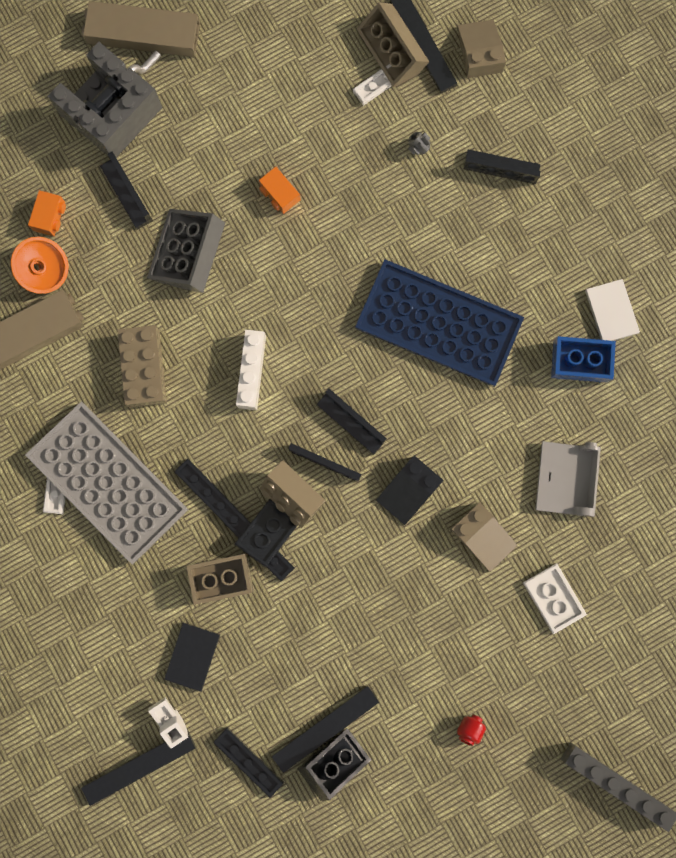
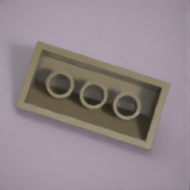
(390, 41)

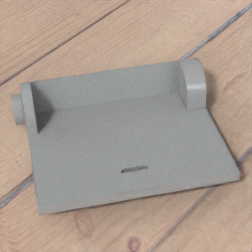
(572, 478)

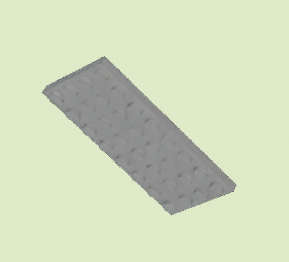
(107, 482)

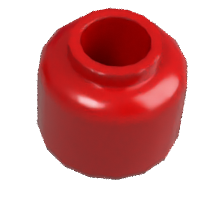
(471, 730)

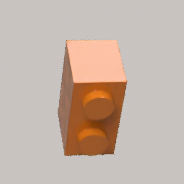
(279, 190)
(47, 213)

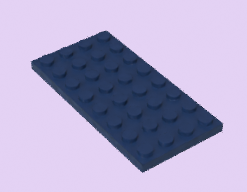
(439, 323)

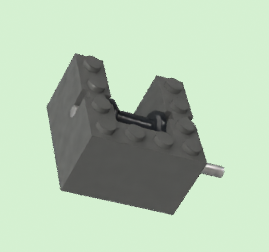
(96, 107)

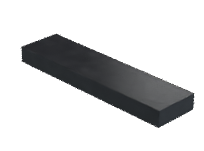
(317, 459)
(248, 762)

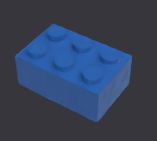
(583, 359)

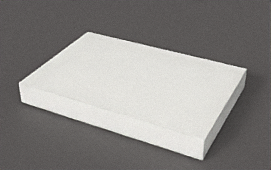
(612, 311)
(554, 598)

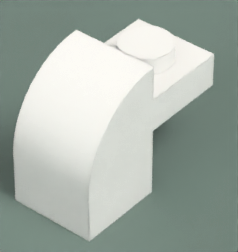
(170, 722)

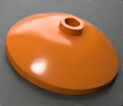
(47, 256)

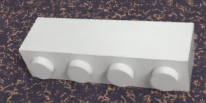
(251, 370)

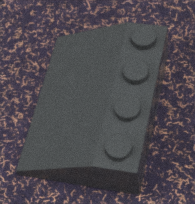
(186, 249)

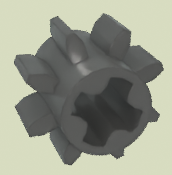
(419, 143)

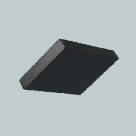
(266, 534)
(192, 657)

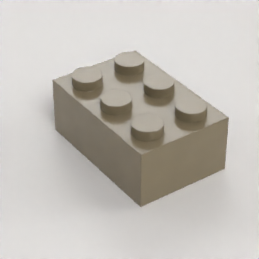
(291, 494)
(220, 579)

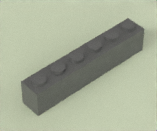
(619, 787)

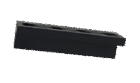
(502, 166)
(125, 192)
(351, 421)

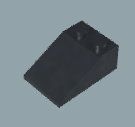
(409, 490)
(334, 765)

